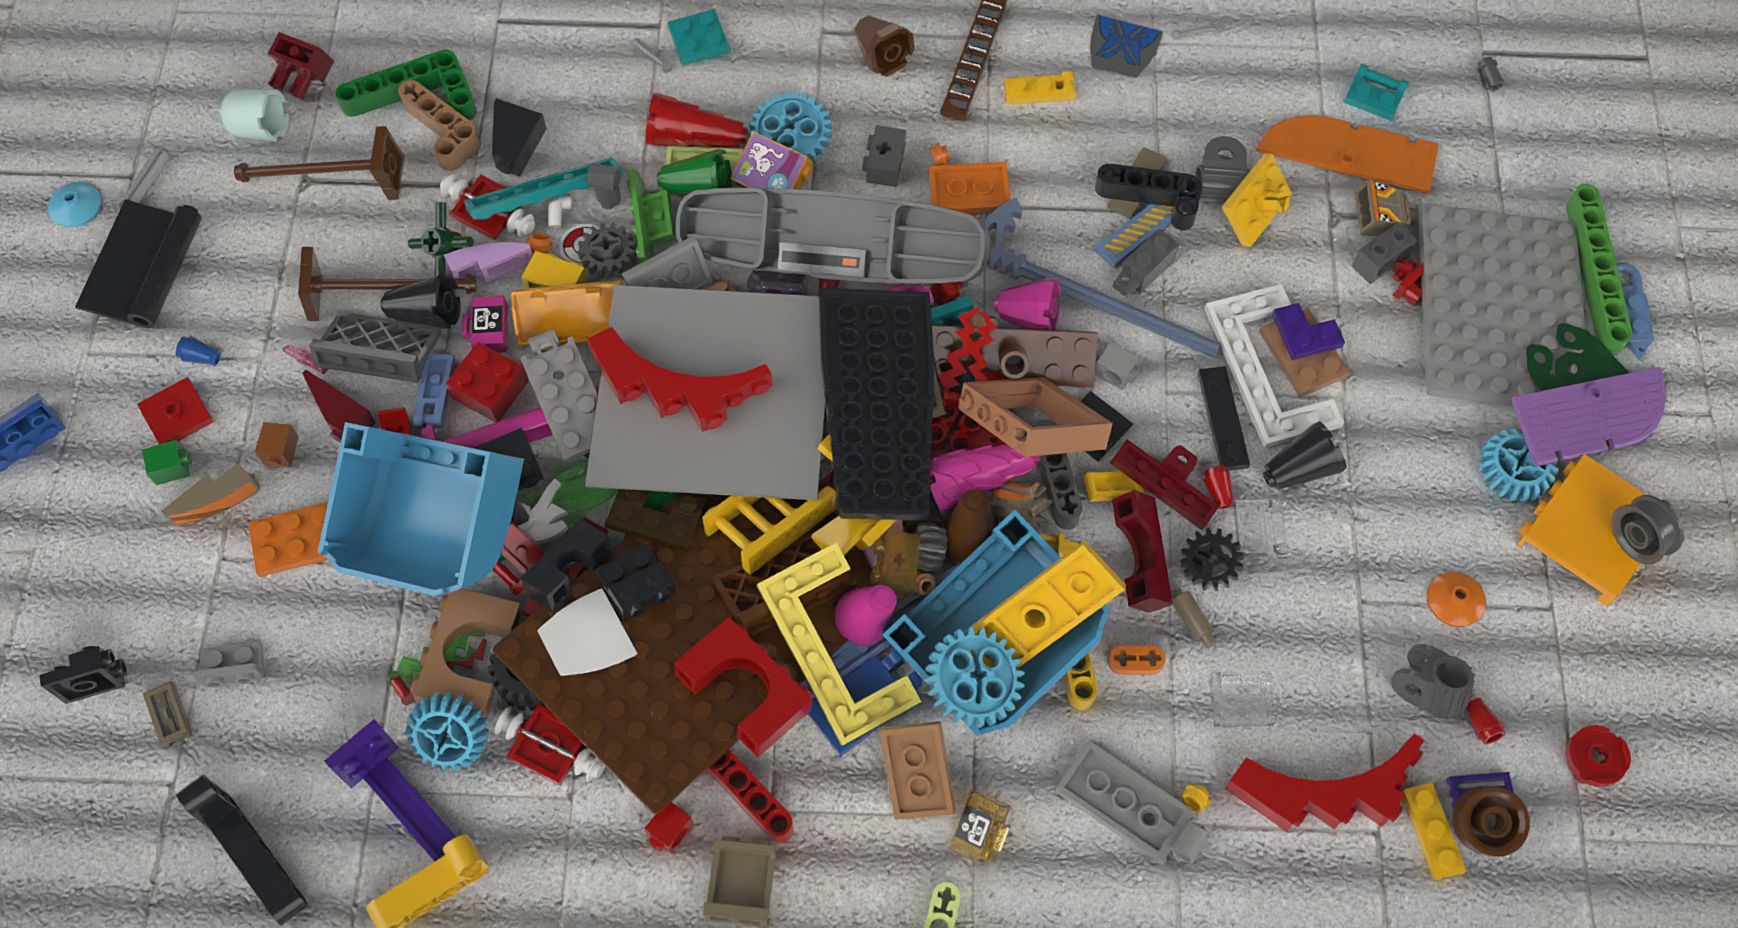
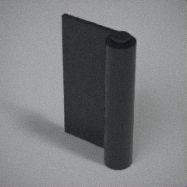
(139, 263)

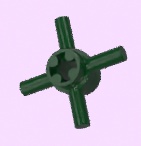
(440, 240)

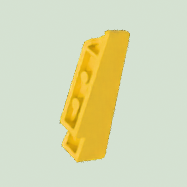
(851, 532)

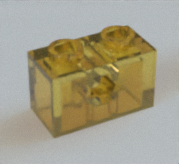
(905, 551)

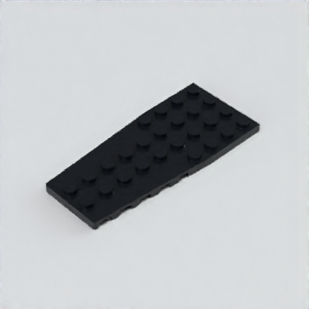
(878, 399)

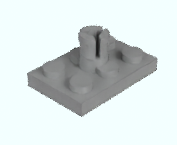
(676, 267)

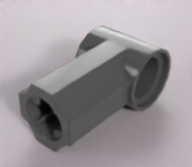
(606, 184)

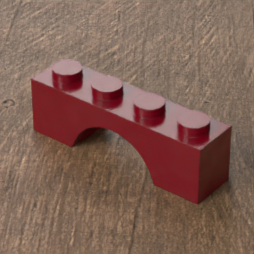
(1138, 519)

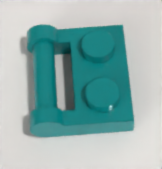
(1372, 98)

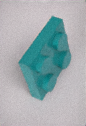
(698, 37)

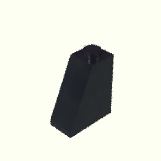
(515, 136)

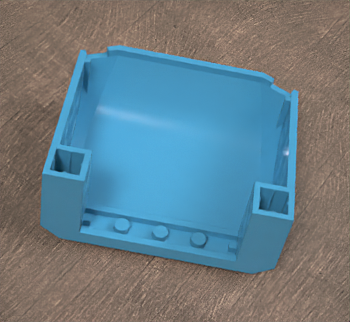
(417, 510)
(974, 589)

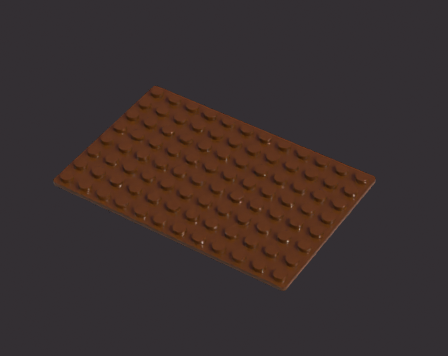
(638, 710)

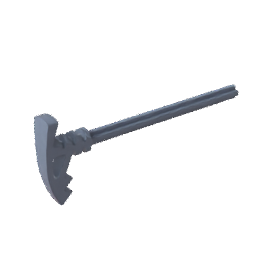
(1003, 220)

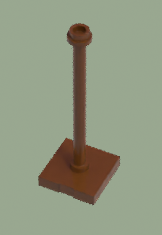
(384, 165)
(312, 284)

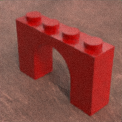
(732, 648)

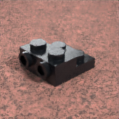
(636, 582)
(89, 674)

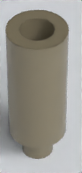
(1194, 619)

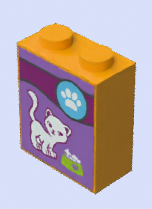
(771, 165)

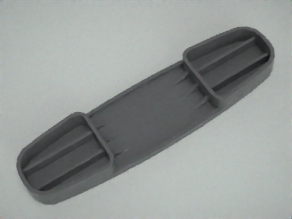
(902, 237)

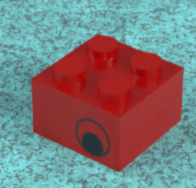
(487, 382)

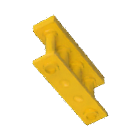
(776, 537)

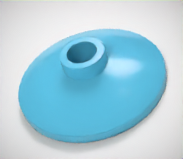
(74, 204)

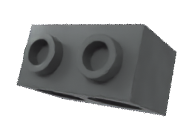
(1383, 252)

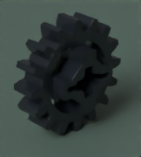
(1223, 561)

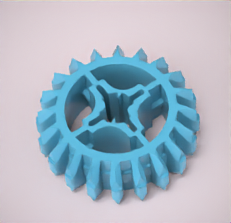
(1500, 461)
(465, 730)

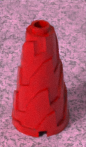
(687, 125)

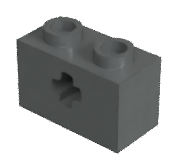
(885, 155)

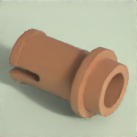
(924, 583)

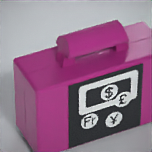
(488, 323)

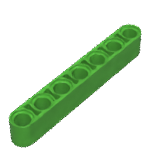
(1599, 269)

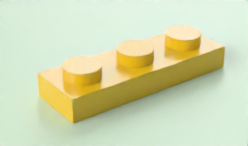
(1433, 831)

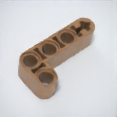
(457, 134)

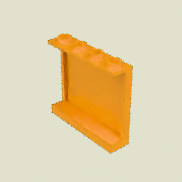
(1578, 528)

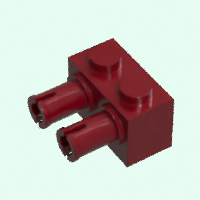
(300, 57)

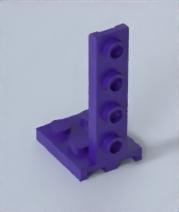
(366, 758)

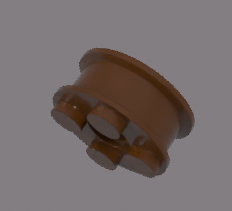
(1511, 821)

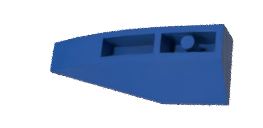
(26, 429)

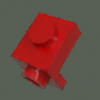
(395, 420)

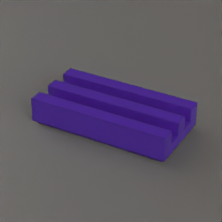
(1455, 792)

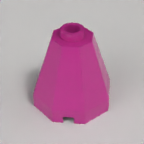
(1030, 304)

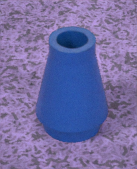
(196, 351)

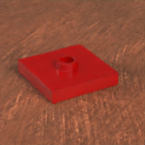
(175, 412)

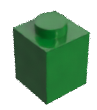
(166, 462)

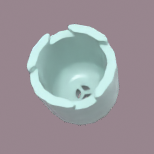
(255, 114)

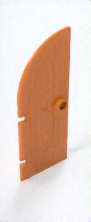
(1358, 152)

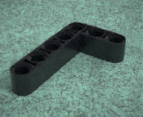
(244, 846)

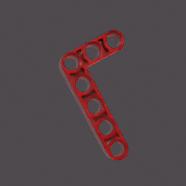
(750, 791)

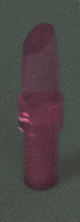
(303, 358)

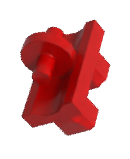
(1408, 288)

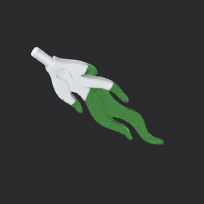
(560, 500)

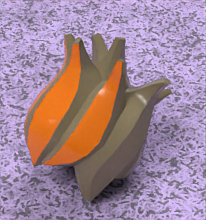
(1022, 499)

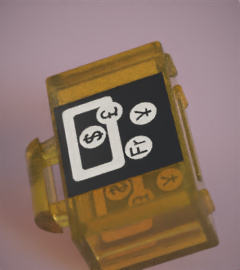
(981, 827)

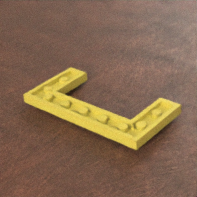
(844, 716)

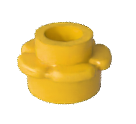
(1196, 797)

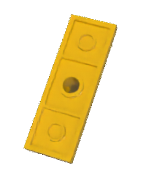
(1051, 604)

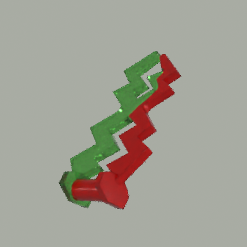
(407, 664)

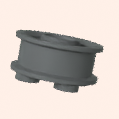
(1647, 529)

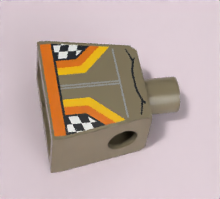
(1381, 208)

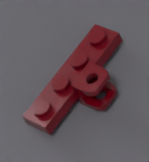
(1167, 480)

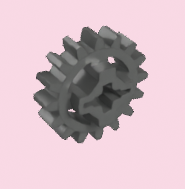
(607, 250)

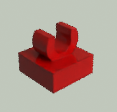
(945, 292)

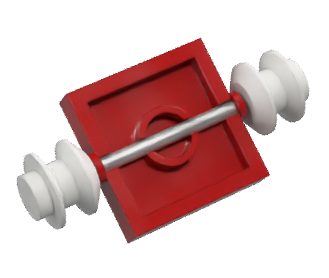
(492, 226)
(546, 745)

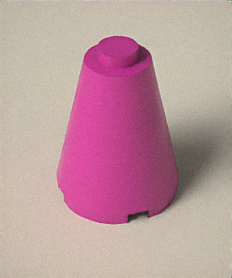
(865, 614)

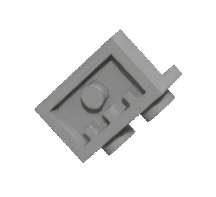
(231, 664)

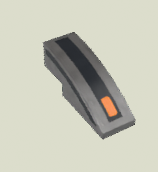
(822, 259)

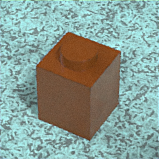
(276, 444)

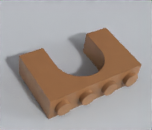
(461, 614)

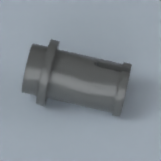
(1490, 73)

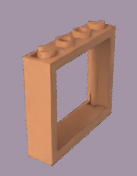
(1079, 425)

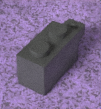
(1146, 263)

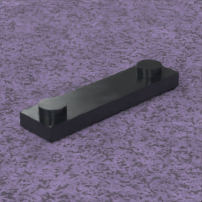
(1223, 418)

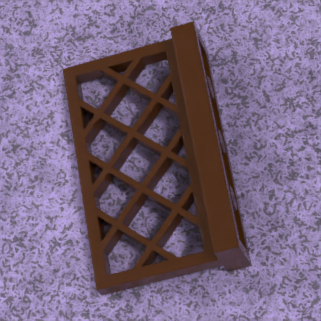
(759, 616)

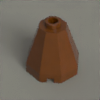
(883, 44)

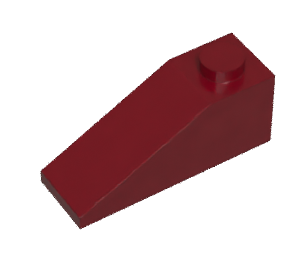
(337, 407)

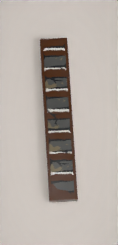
(973, 59)

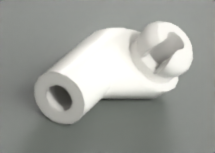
(555, 208)

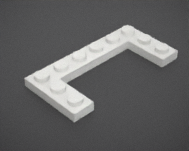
(1270, 423)

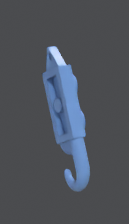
(1638, 311)

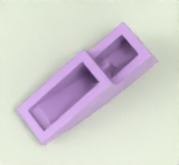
(489, 260)

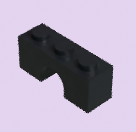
(579, 546)

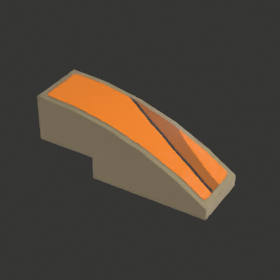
(211, 497)

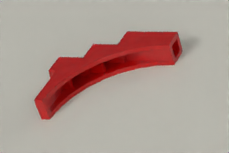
(671, 391)
(1332, 801)

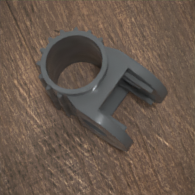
(1220, 173)
(1441, 690)

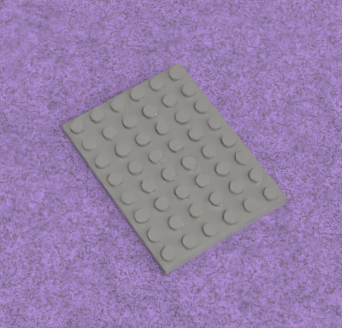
(1491, 293)

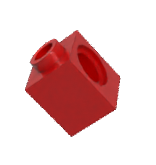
(668, 828)

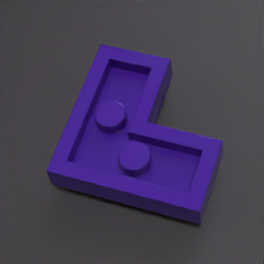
(1303, 339)

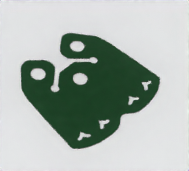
(1595, 365)

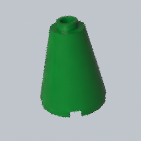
(696, 173)

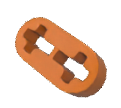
(1136, 653)

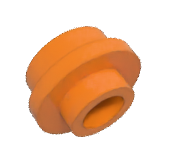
(940, 154)
(540, 242)

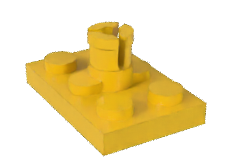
(1257, 200)

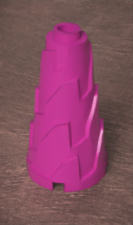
(975, 470)

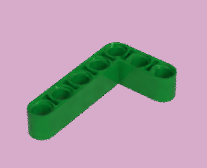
(431, 71)

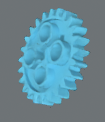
(790, 127)
(948, 677)

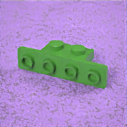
(652, 216)

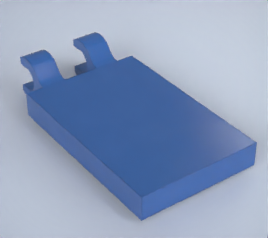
(860, 684)

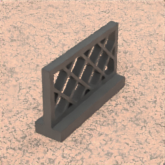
(373, 359)

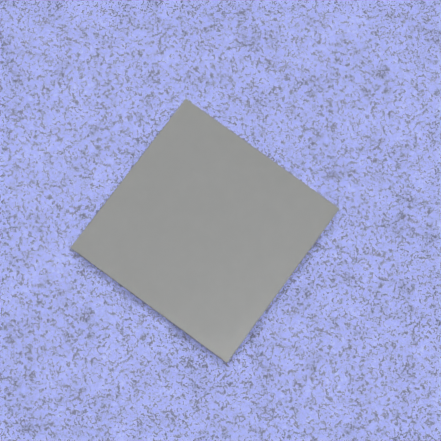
(766, 441)

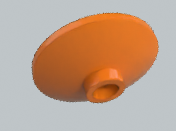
(1448, 606)

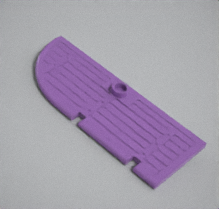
(1587, 414)

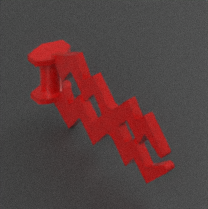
(969, 347)

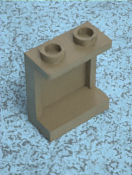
(740, 882)

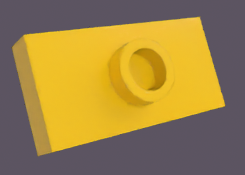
(1108, 485)

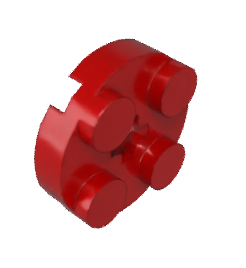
(1585, 768)

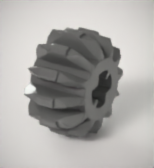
(932, 546)

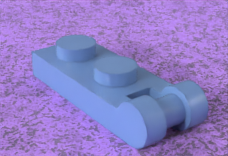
(433, 390)

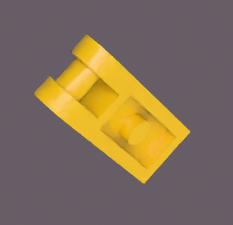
(1040, 88)

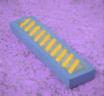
(1134, 234)

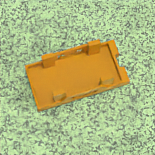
(567, 309)

